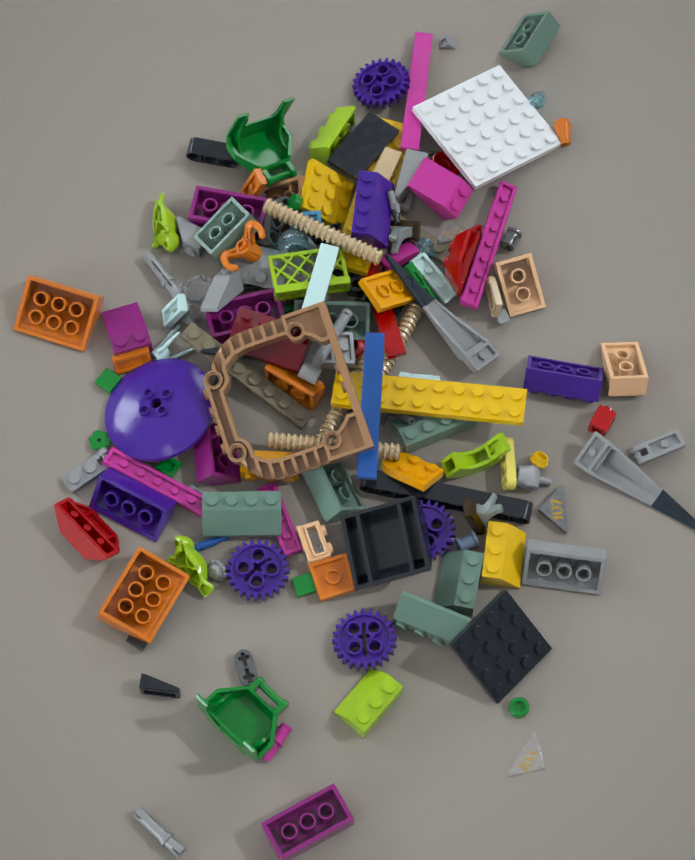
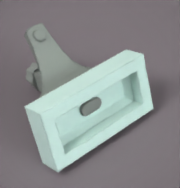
(178, 311)

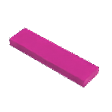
(288, 540)

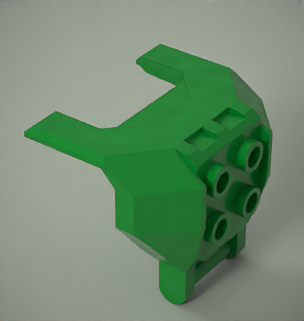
(263, 144)
(245, 717)

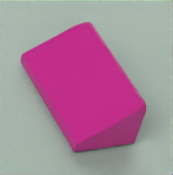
(405, 254)

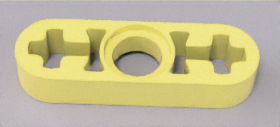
(508, 468)

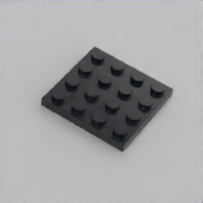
(500, 646)

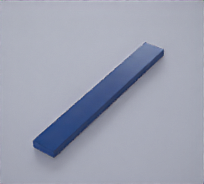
(371, 401)

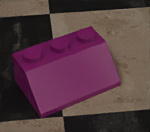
(211, 464)

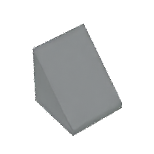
(447, 42)
(503, 317)

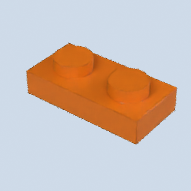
(255, 183)

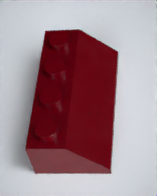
(282, 353)

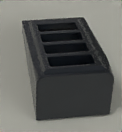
(156, 687)

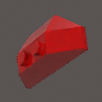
(461, 257)
(86, 530)

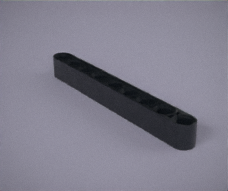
(450, 496)

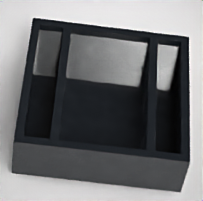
(387, 542)

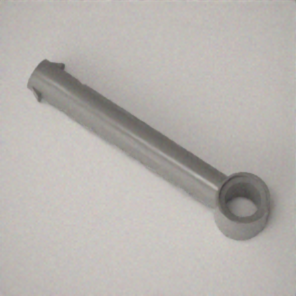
(311, 371)

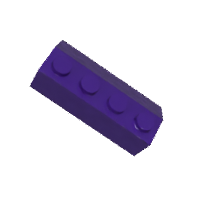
(372, 209)
(563, 379)
(132, 504)

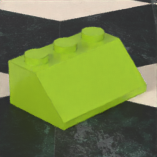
(332, 133)
(369, 701)

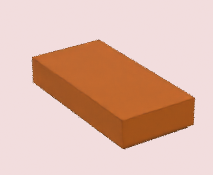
(131, 360)

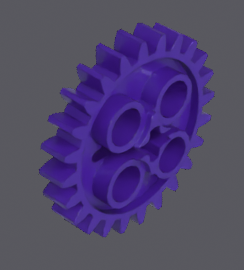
(381, 83)
(435, 515)
(270, 582)
(382, 638)

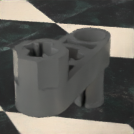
(272, 227)

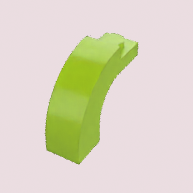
(476, 460)

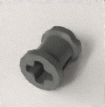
(510, 239)

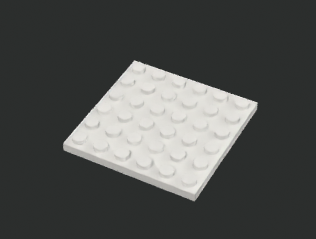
(487, 127)

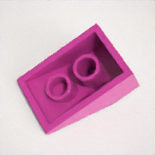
(440, 189)

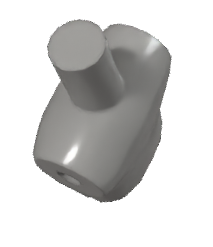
(529, 477)

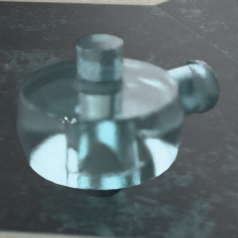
(537, 99)
(425, 245)

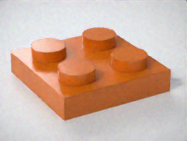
(332, 577)

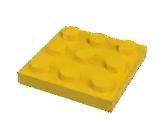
(327, 192)

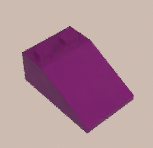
(126, 329)

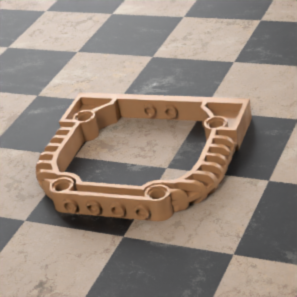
(353, 434)

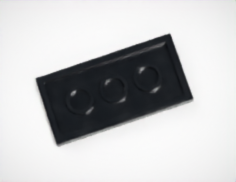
(363, 146)

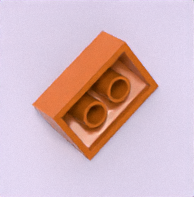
(296, 387)

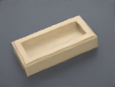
(388, 162)
(493, 296)

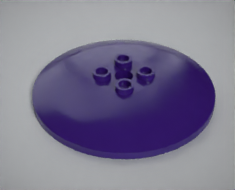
(162, 431)

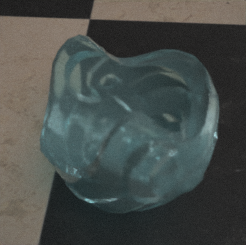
(292, 241)

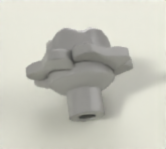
(216, 570)

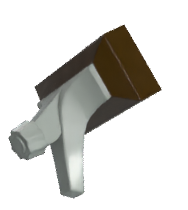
(403, 231)
(479, 515)

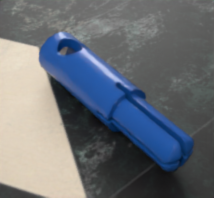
(209, 543)

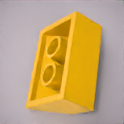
(503, 555)

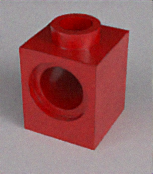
(602, 420)

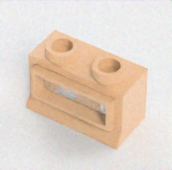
(314, 542)

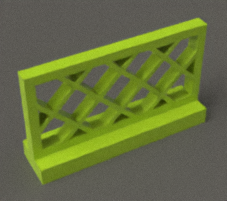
(299, 289)

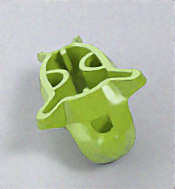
(164, 226)
(192, 563)

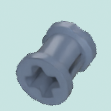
(467, 542)

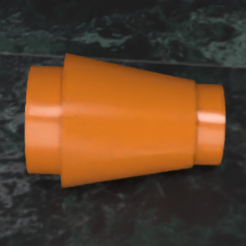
(563, 131)

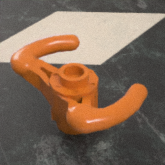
(245, 247)

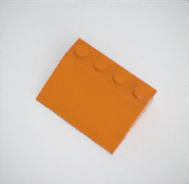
(58, 312)
(143, 595)

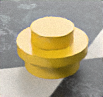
(539, 459)

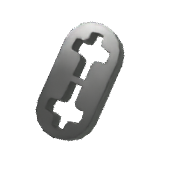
(250, 667)

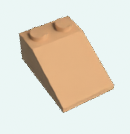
(519, 284)
(624, 369)

